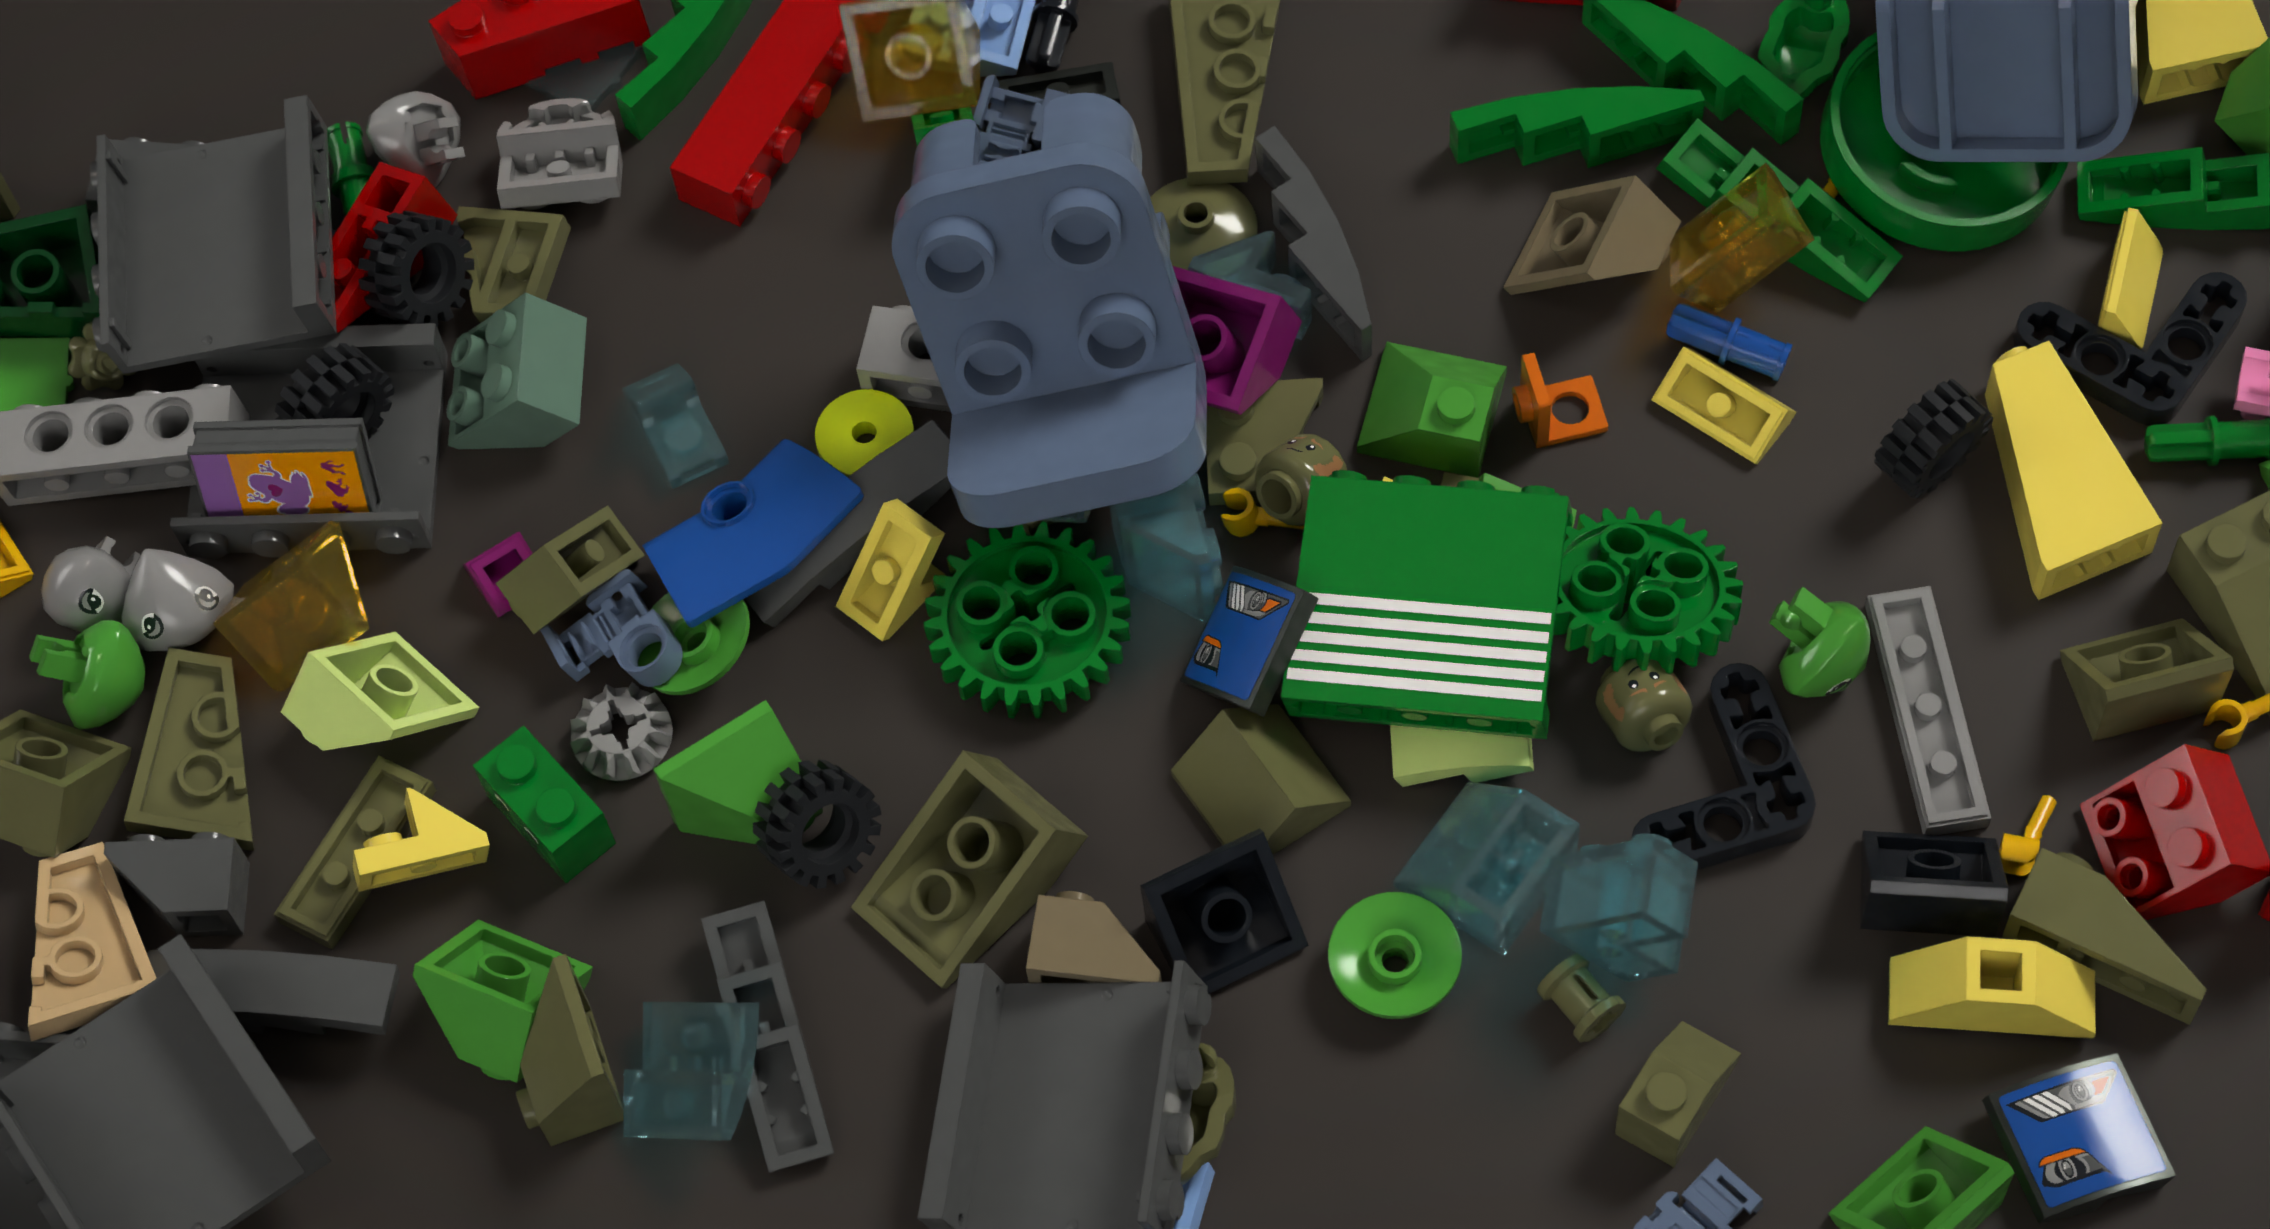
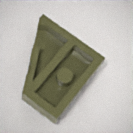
(511, 254)
(1241, 441)

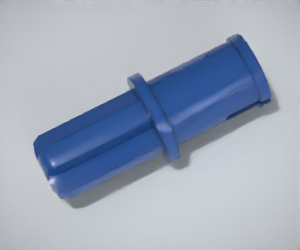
(1728, 340)

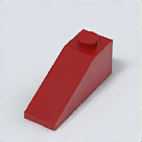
(385, 192)

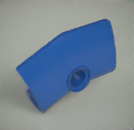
(751, 531)

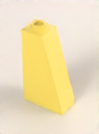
(2192, 44)
(2063, 474)

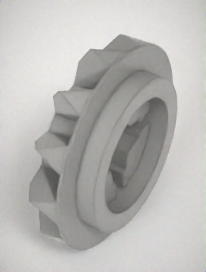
(646, 741)

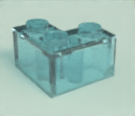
(1622, 905)

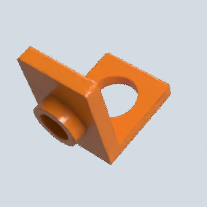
(1535, 400)

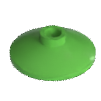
(707, 648)
(1399, 927)

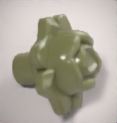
(93, 365)

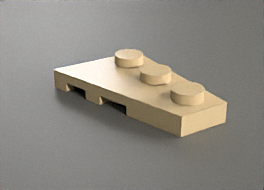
(84, 943)

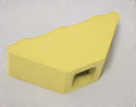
(1992, 988)

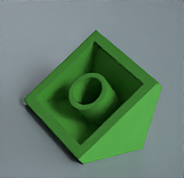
(1928, 1186)

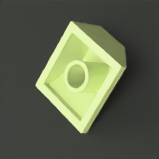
(371, 694)

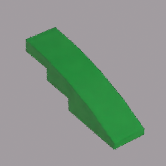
(1676, 52)
(678, 60)
(1595, 120)
(2178, 190)
(1843, 249)

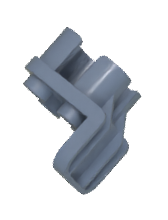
(2007, 78)
(1052, 318)

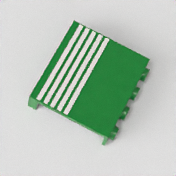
(1428, 604)

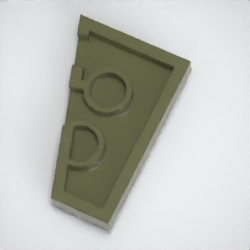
(192, 755)

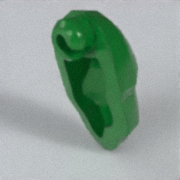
(1805, 42)

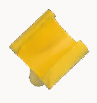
(1250, 518)
(2238, 716)
(2020, 852)

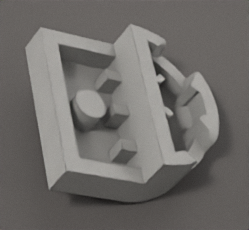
(559, 156)

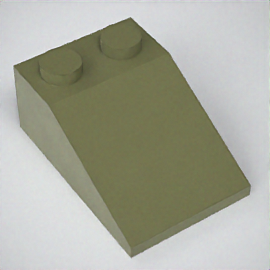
(2227, 582)
(967, 867)

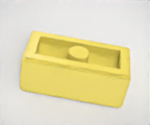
(2131, 280)
(1722, 405)

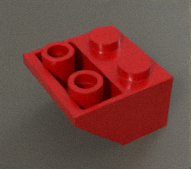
(2177, 833)

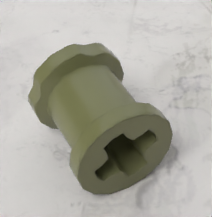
(1581, 998)

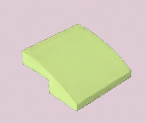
(1436, 754)

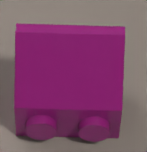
(1240, 337)

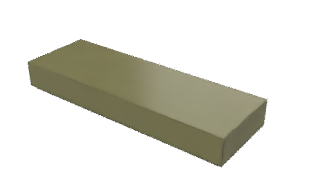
(326, 890)

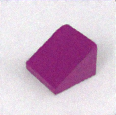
(495, 564)

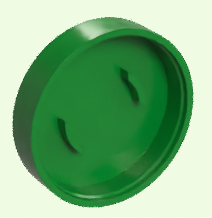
(1915, 198)

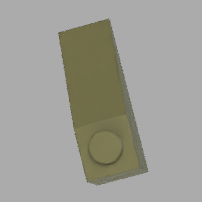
(2095, 925)

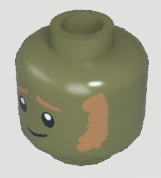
(1286, 473)
(1643, 706)

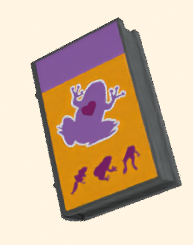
(284, 467)

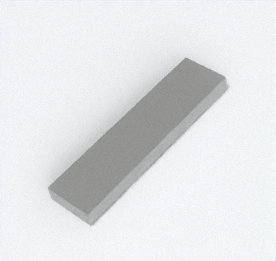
(1927, 711)

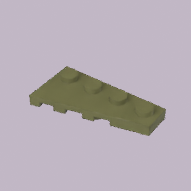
(1221, 82)

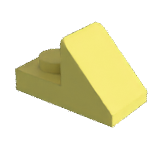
(892, 570)
(438, 845)

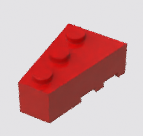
(512, 41)

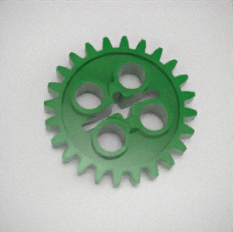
(1670, 614)
(1027, 619)

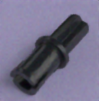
(1049, 38)

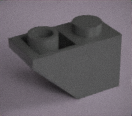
(188, 883)

